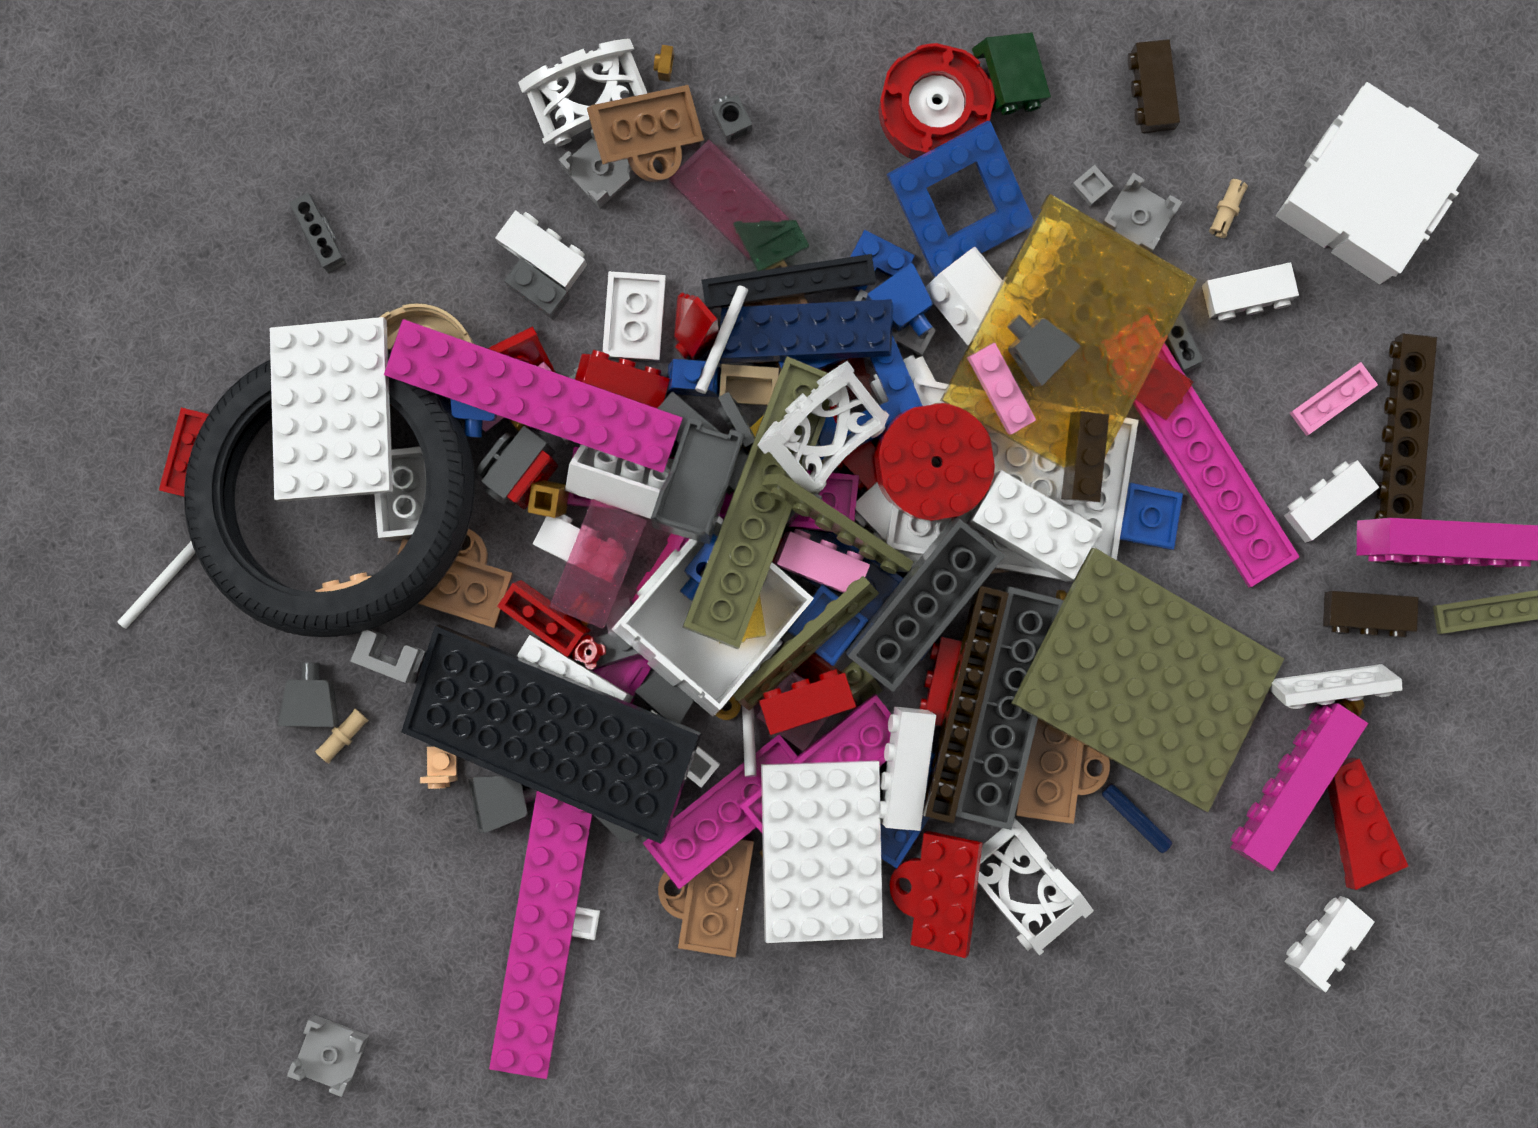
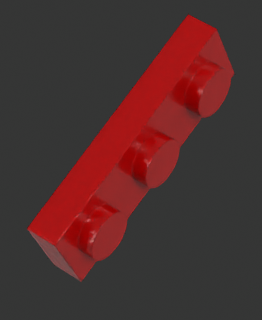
(184, 436)

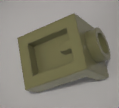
(861, 683)

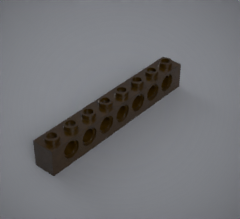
(1422, 352)
(964, 704)

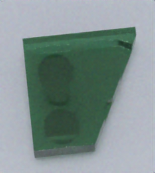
(770, 241)

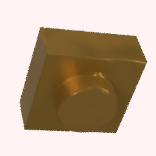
(663, 63)

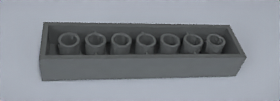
(1003, 729)

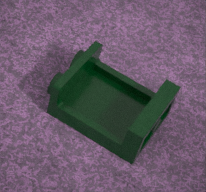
(1014, 72)

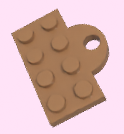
(646, 130)
(470, 585)
(1057, 775)
(712, 903)

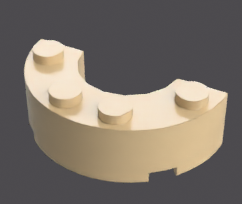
(424, 315)

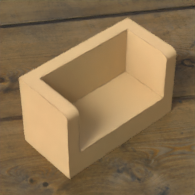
(748, 383)

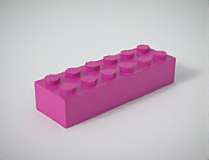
(1447, 542)
(1298, 785)

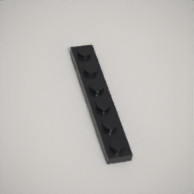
(791, 281)

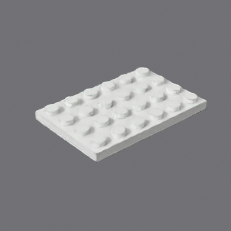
(330, 410)
(821, 851)

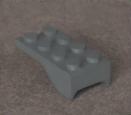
(697, 482)

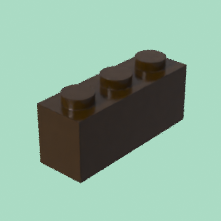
(1154, 86)
(1085, 456)
(1370, 613)

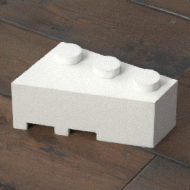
(1329, 942)

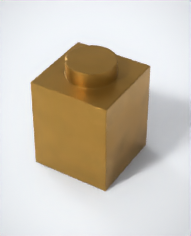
(548, 499)

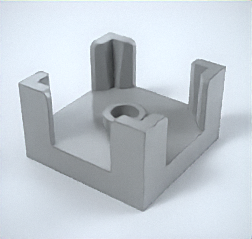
(595, 179)
(1140, 213)
(369, 650)
(329, 1054)

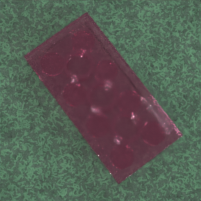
(723, 193)
(598, 563)

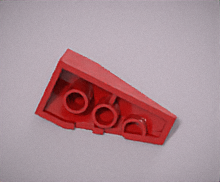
(694, 327)

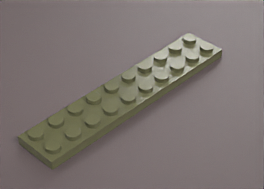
(751, 523)

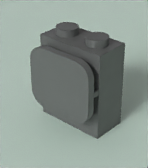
(509, 462)

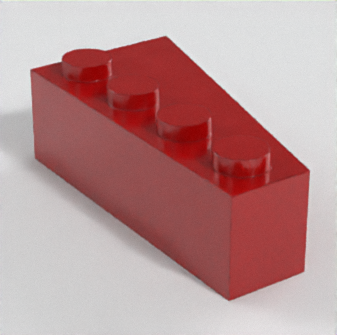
(1363, 832)

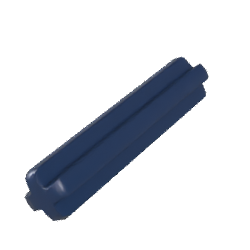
(1137, 818)

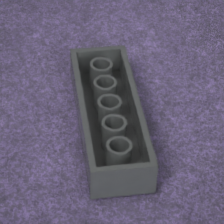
(924, 603)

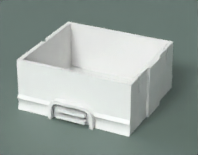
(1377, 184)
(690, 659)

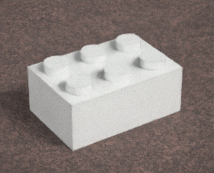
(400, 510)

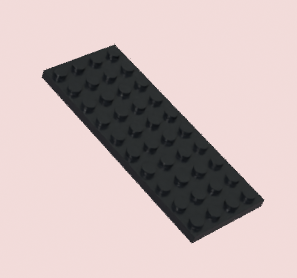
(551, 733)

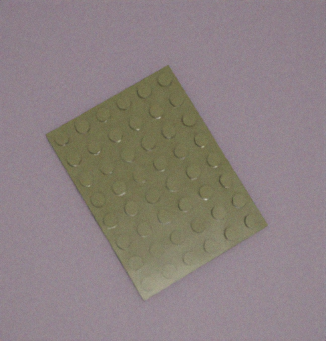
(1148, 680)

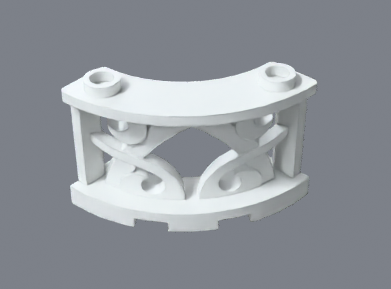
(547, 79)
(782, 436)
(1065, 895)

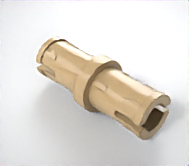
(1228, 208)
(341, 736)

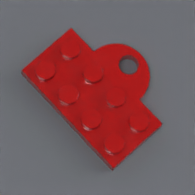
(941, 892)

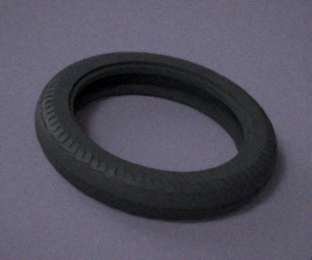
(350, 610)

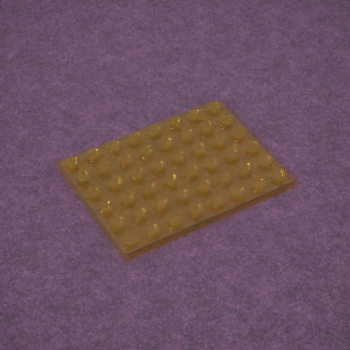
(1101, 295)

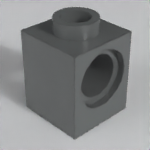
(736, 129)

